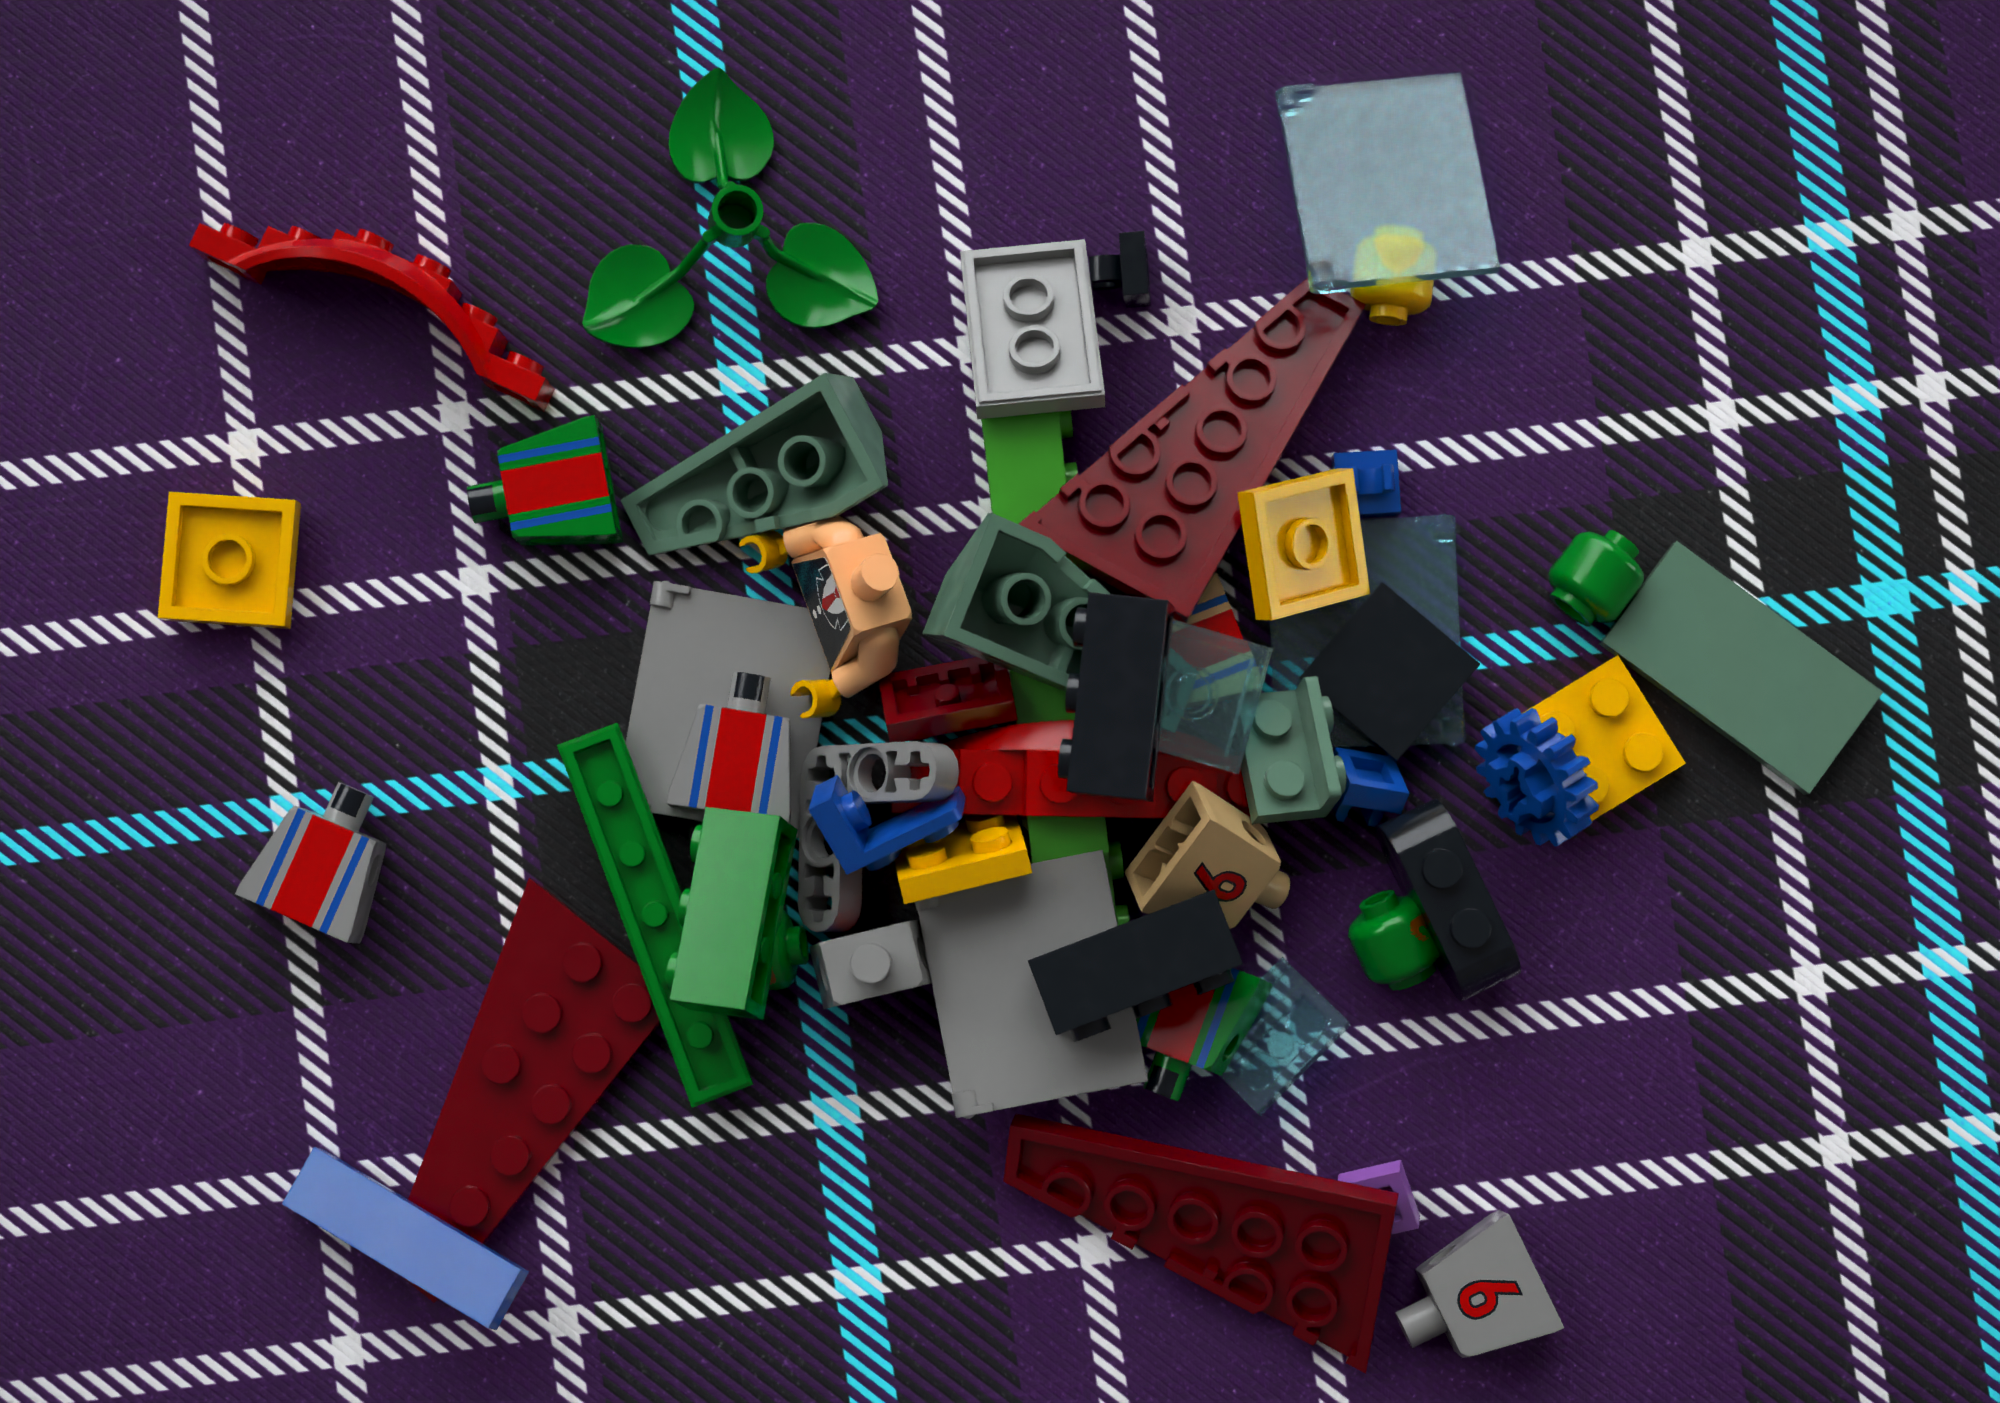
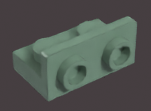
(1291, 758)

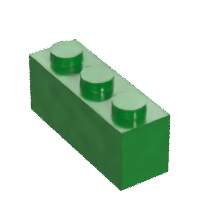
(731, 912)

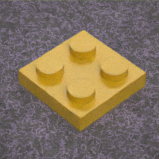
(1304, 543)
(229, 560)
(1614, 731)
(973, 855)

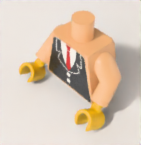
(851, 598)

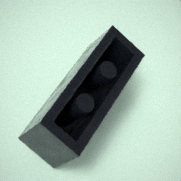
(1117, 696)
(1136, 966)

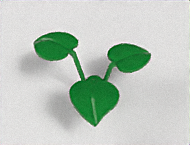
(721, 137)

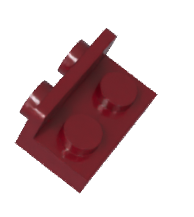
(946, 699)

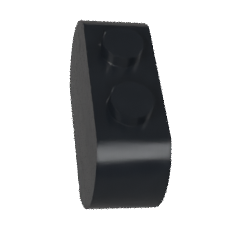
(1454, 902)

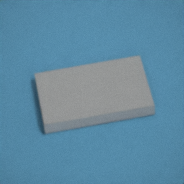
(1032, 329)

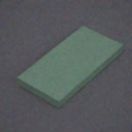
(1741, 668)

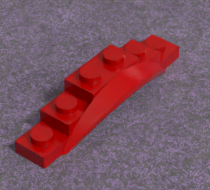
(371, 259)
(1017, 774)

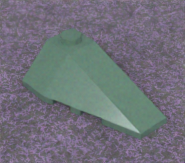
(774, 472)
(1013, 602)

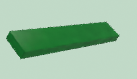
(649, 905)

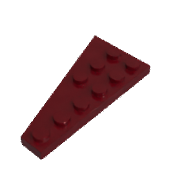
(1165, 493)
(540, 1055)
(1236, 1227)

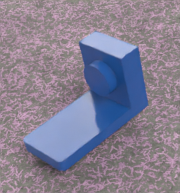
(846, 825)

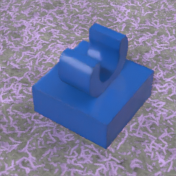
(1375, 480)
(1371, 784)

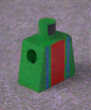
(553, 488)
(1199, 1030)

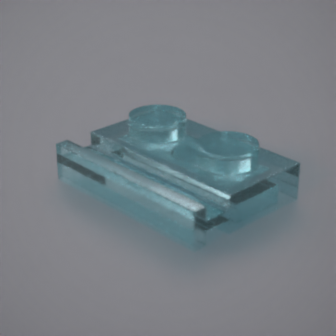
(1284, 1038)

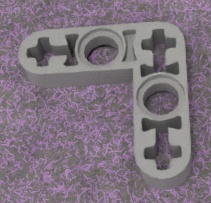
(854, 767)

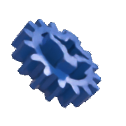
(1536, 777)

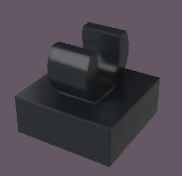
(1125, 270)

